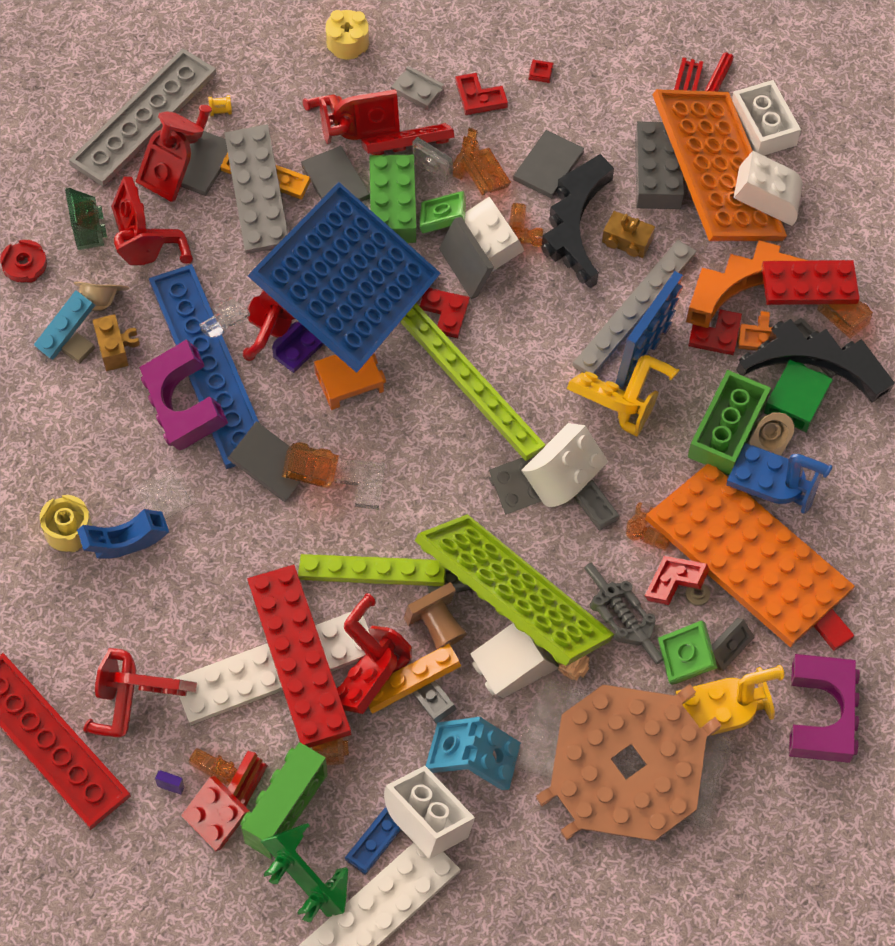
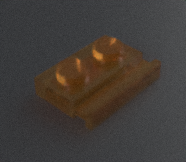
(485, 171)

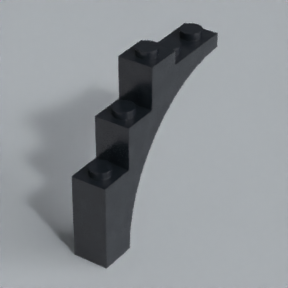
(575, 192)
(852, 362)

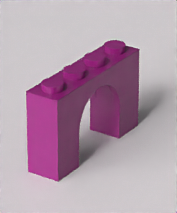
(161, 378)
(839, 679)

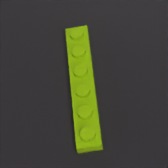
(371, 570)

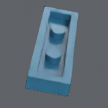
(64, 325)

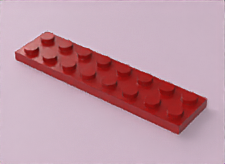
(299, 657)
(56, 749)

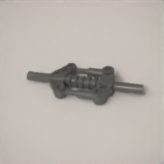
(611, 594)

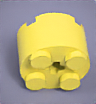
(347, 34)
(61, 520)

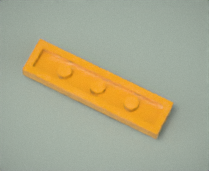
(289, 181)
(415, 676)

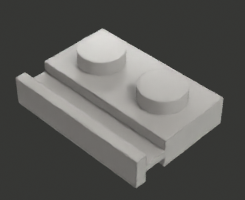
(418, 88)

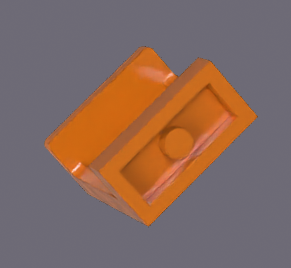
(342, 382)

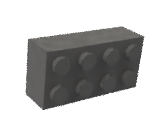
(657, 169)

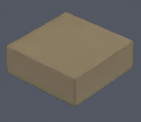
(78, 348)

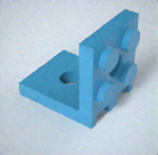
(473, 750)

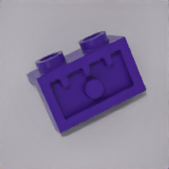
(295, 347)

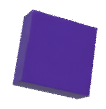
(169, 782)

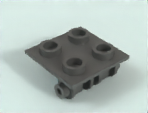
(512, 486)

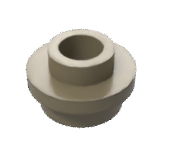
(698, 600)

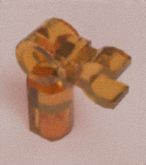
(469, 145)
(517, 223)
(637, 529)
(213, 766)

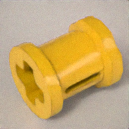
(216, 108)

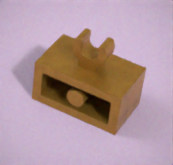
(628, 234)
(112, 342)

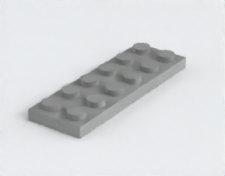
(256, 188)

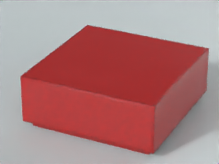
(540, 71)

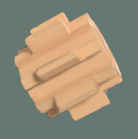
(575, 669)

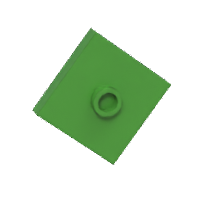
(442, 211)
(687, 652)

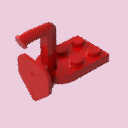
(357, 115)
(170, 153)
(133, 240)
(271, 320)
(377, 665)
(110, 680)

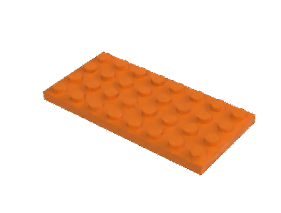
(709, 152)
(750, 554)

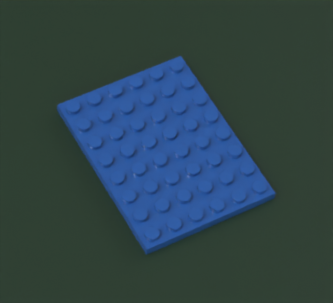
(345, 276)

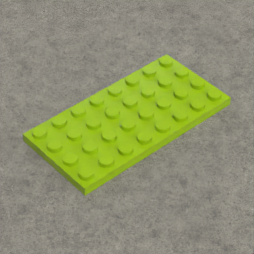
(515, 589)

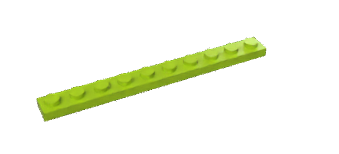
(472, 383)

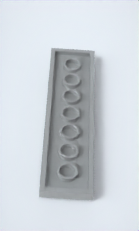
(138, 119)

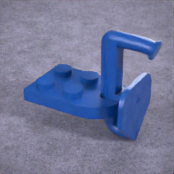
(777, 477)

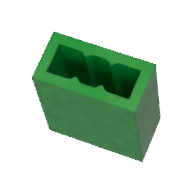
(799, 394)

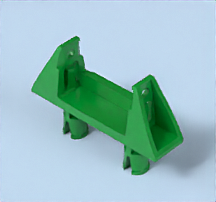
(327, 897)

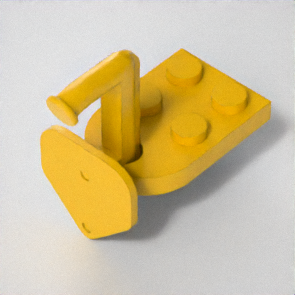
(622, 401)
(733, 699)

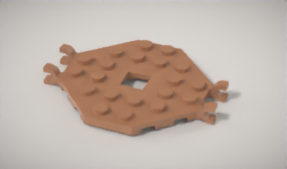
(655, 795)

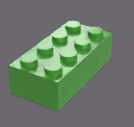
(394, 193)
(729, 421)
(285, 798)

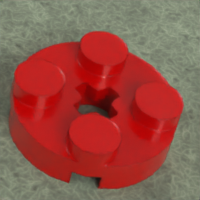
(23, 272)

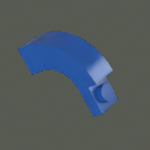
(124, 539)

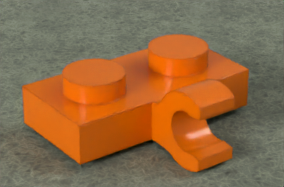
(753, 336)

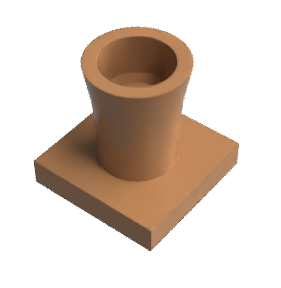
(436, 616)

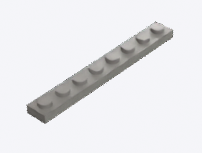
(633, 309)

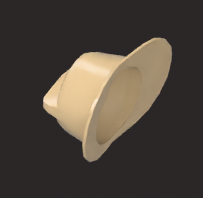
(100, 294)
(773, 433)

